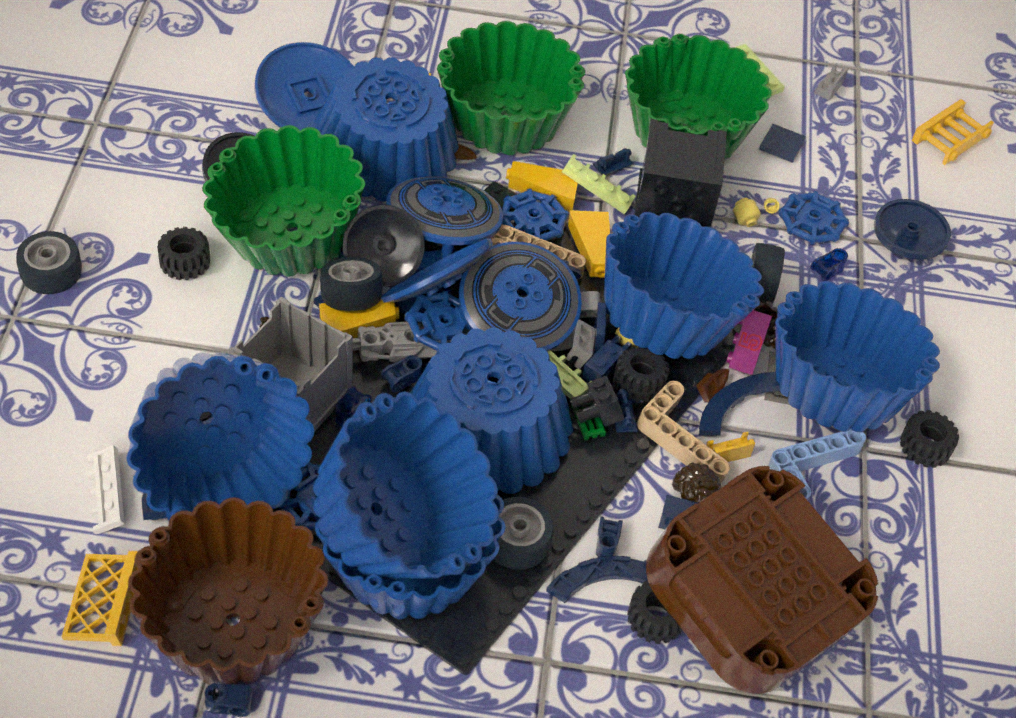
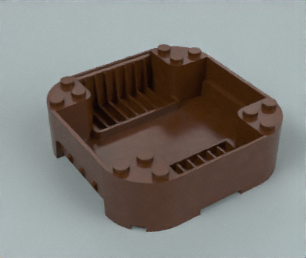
(759, 580)

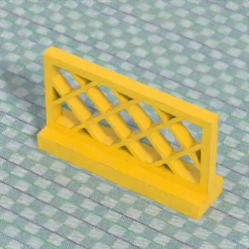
(120, 610)

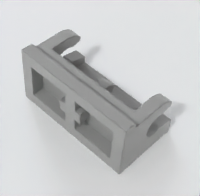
(831, 82)
(582, 343)

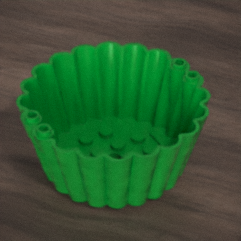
(514, 74)
(696, 88)
(281, 184)

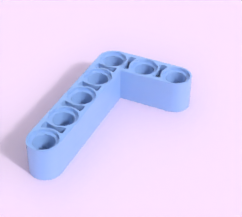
(817, 453)

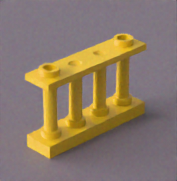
(946, 118)

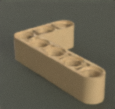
(510, 234)
(674, 438)

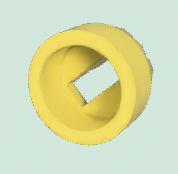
(771, 208)

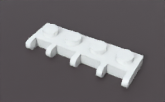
(107, 489)

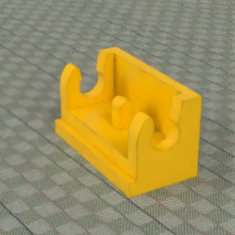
(733, 449)

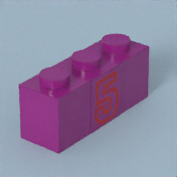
(749, 342)

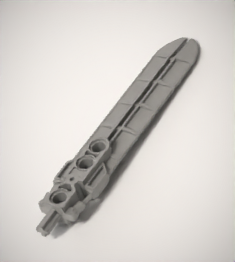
(399, 343)

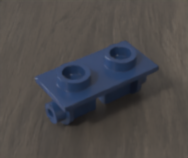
(613, 163)
(629, 422)

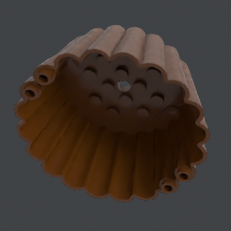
(221, 567)

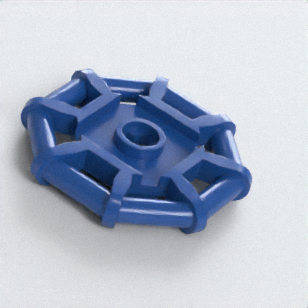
(819, 206)
(544, 211)
(431, 319)
(304, 498)

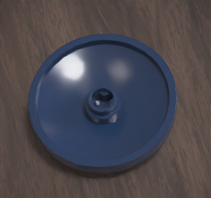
(912, 229)

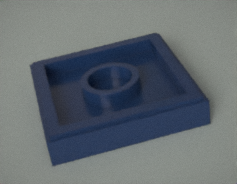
(782, 143)
(600, 323)

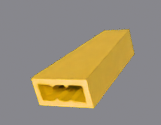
(543, 180)
(590, 233)
(351, 320)

